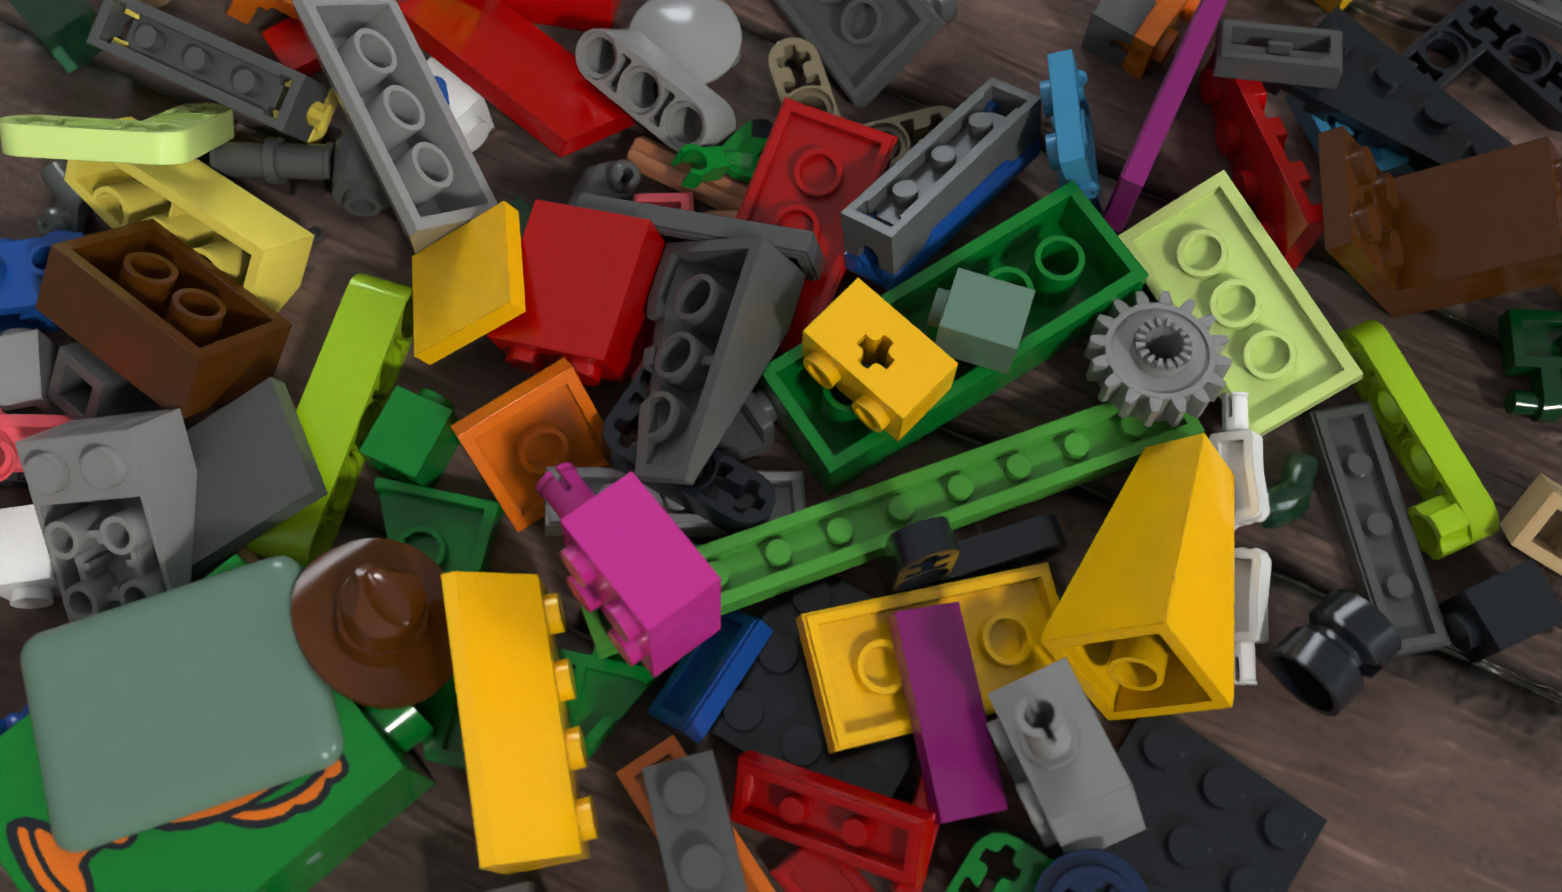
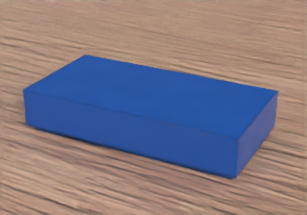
(710, 676)

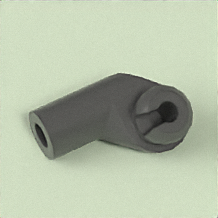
(608, 179)
(70, 211)

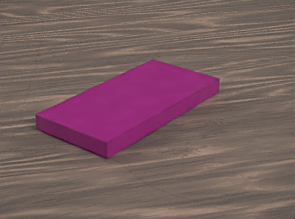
(1162, 113)

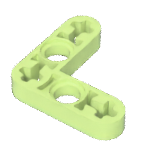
(160, 140)

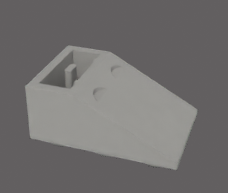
(114, 506)

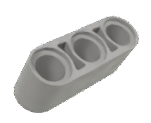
(631, 83)

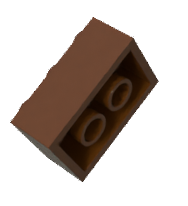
(162, 316)

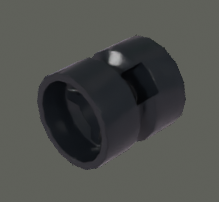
(1334, 652)

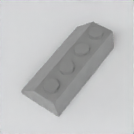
(397, 115)

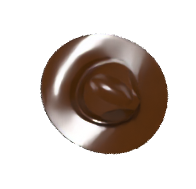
(374, 622)

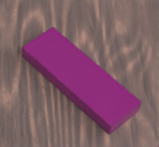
(946, 712)

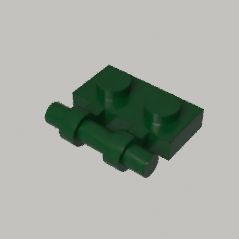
(1533, 349)

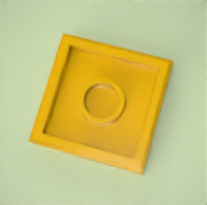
(467, 283)

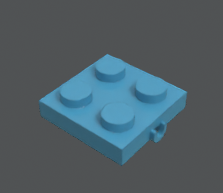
(1072, 143)

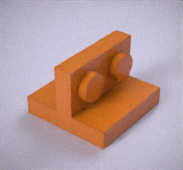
(531, 429)

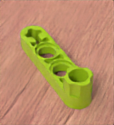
(1455, 502)

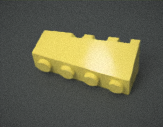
(207, 213)

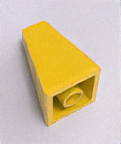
(1155, 591)

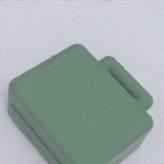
(175, 705)

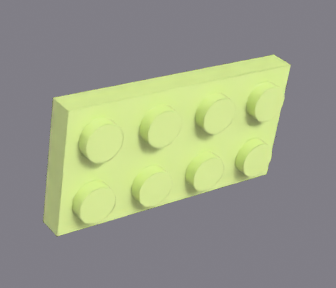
(1225, 261)

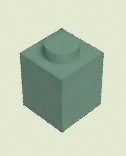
(981, 319)

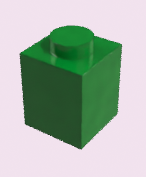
(412, 437)

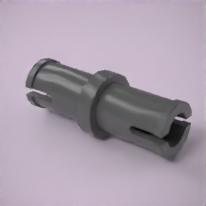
(274, 160)

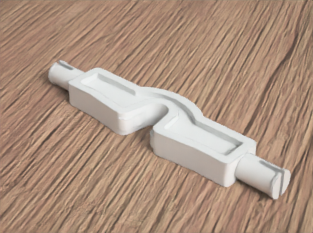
(1252, 567)

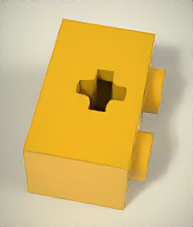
(868, 329)

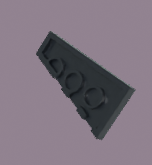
(1393, 102)

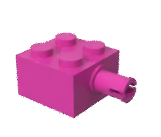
(634, 568)

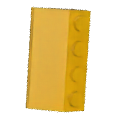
(517, 722)

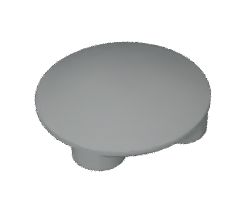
(695, 33)

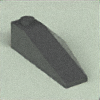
(716, 327)

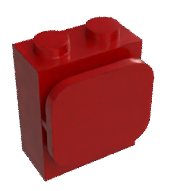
(583, 292)

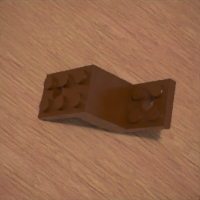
(1444, 230)

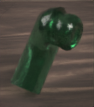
(1293, 495)

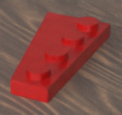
(1260, 165)

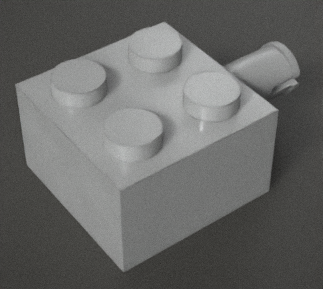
(1063, 761)

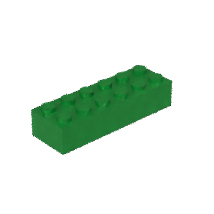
(1050, 247)

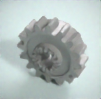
(1187, 355)

